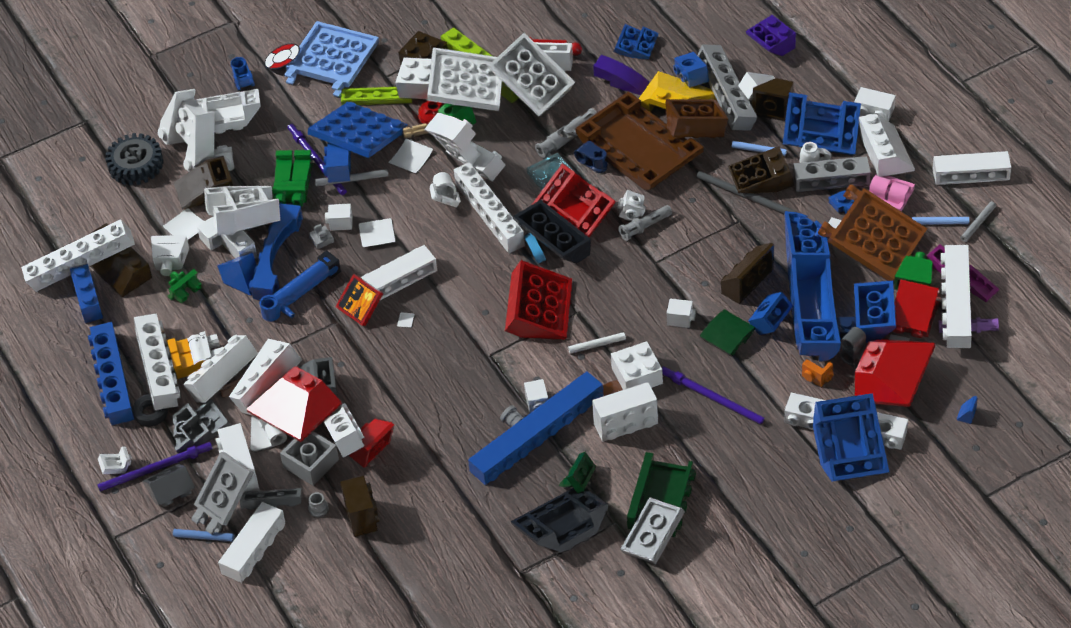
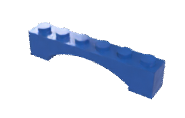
(264, 281)

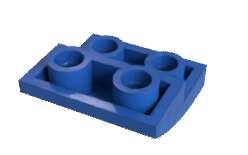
(636, 42)

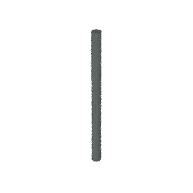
(751, 196)

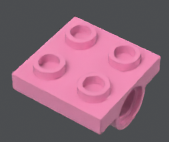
(892, 190)

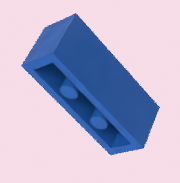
(336, 163)
(86, 293)

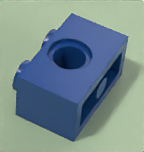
(691, 69)
(770, 313)

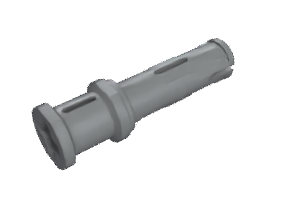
(638, 225)

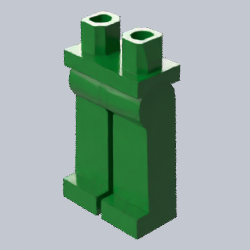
(292, 176)

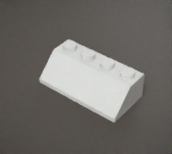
(884, 146)

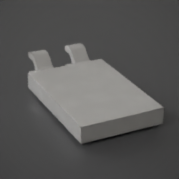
(221, 492)

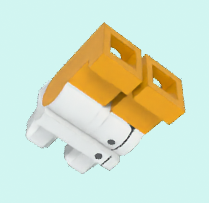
(192, 352)

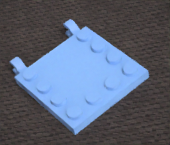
(332, 55)

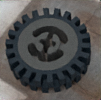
(134, 159)

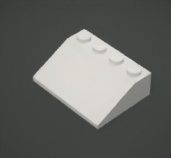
(531, 74)

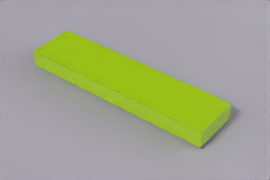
(373, 96)

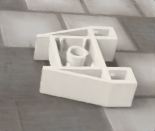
(189, 123)
(456, 139)
(241, 207)

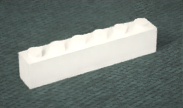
(957, 296)

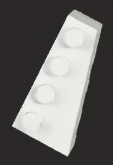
(265, 370)

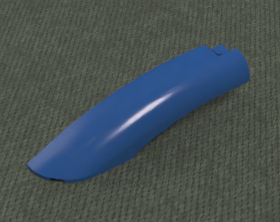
(811, 288)

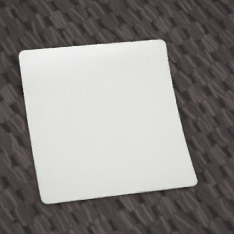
(411, 156)
(184, 224)
(376, 232)

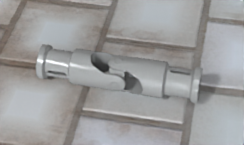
(568, 131)

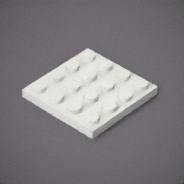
(463, 80)

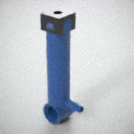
(273, 304)

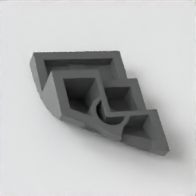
(197, 425)

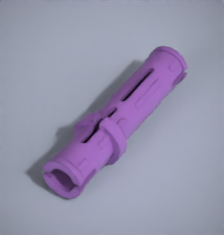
(978, 325)

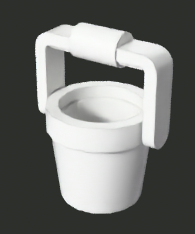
(444, 190)

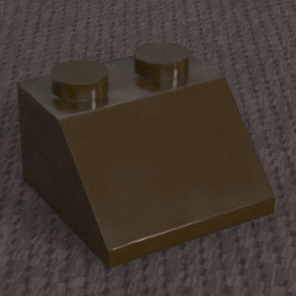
(772, 98)

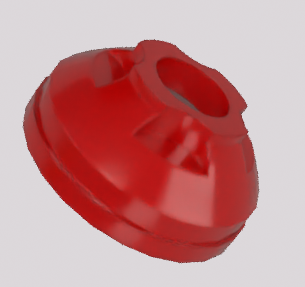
(426, 114)

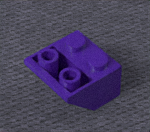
(773, 36)

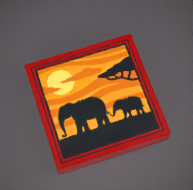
(359, 300)

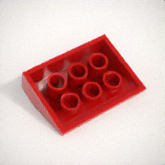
(538, 303)

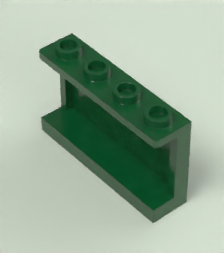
(661, 482)

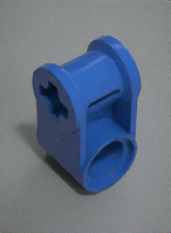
(241, 73)

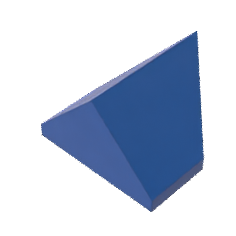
(238, 272)

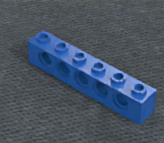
(111, 374)

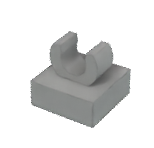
(321, 236)

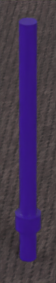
(300, 138)
(680, 378)
(192, 452)

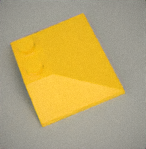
(669, 87)

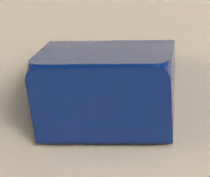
(968, 410)

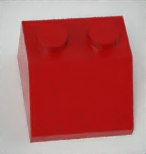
(376, 438)

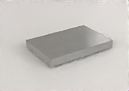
(652, 530)

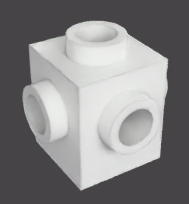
(631, 206)

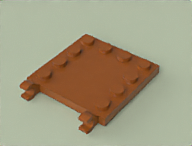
(874, 233)

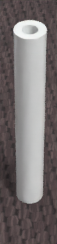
(596, 343)

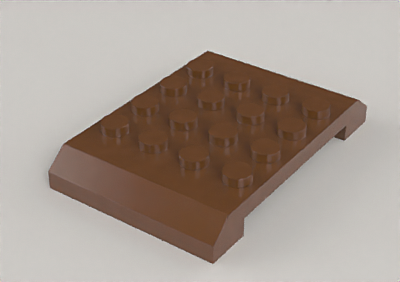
(638, 142)

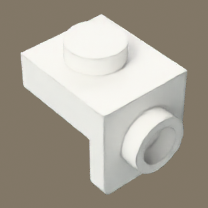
(227, 153)
(115, 462)

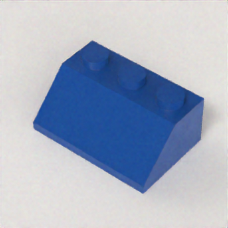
(875, 309)

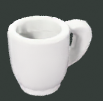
(811, 153)

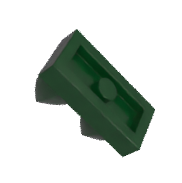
(579, 473)

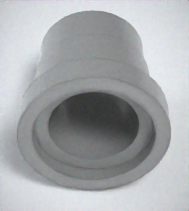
(511, 416)
(317, 505)

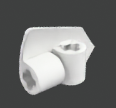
(264, 435)

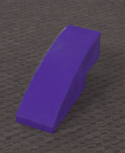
(620, 75)

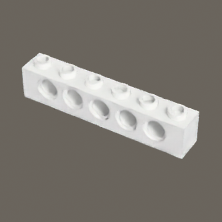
(489, 207)
(84, 251)
(156, 362)
(800, 412)

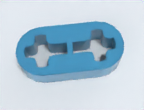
(535, 248)

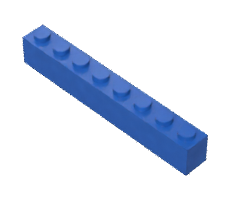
(535, 428)

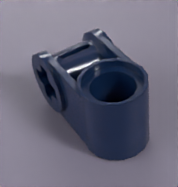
(592, 157)

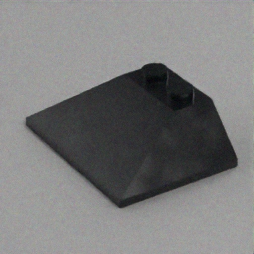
(563, 520)

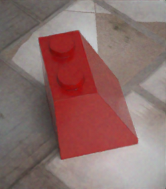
(915, 308)

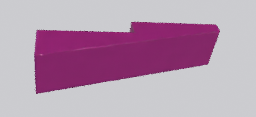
(979, 284)

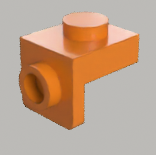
(816, 374)

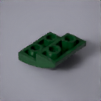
(727, 332)

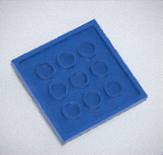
(357, 129)

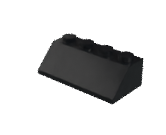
(554, 232)

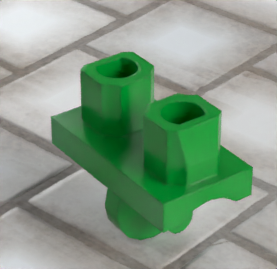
(181, 282)

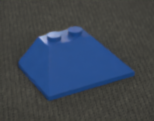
(824, 124)
(849, 437)

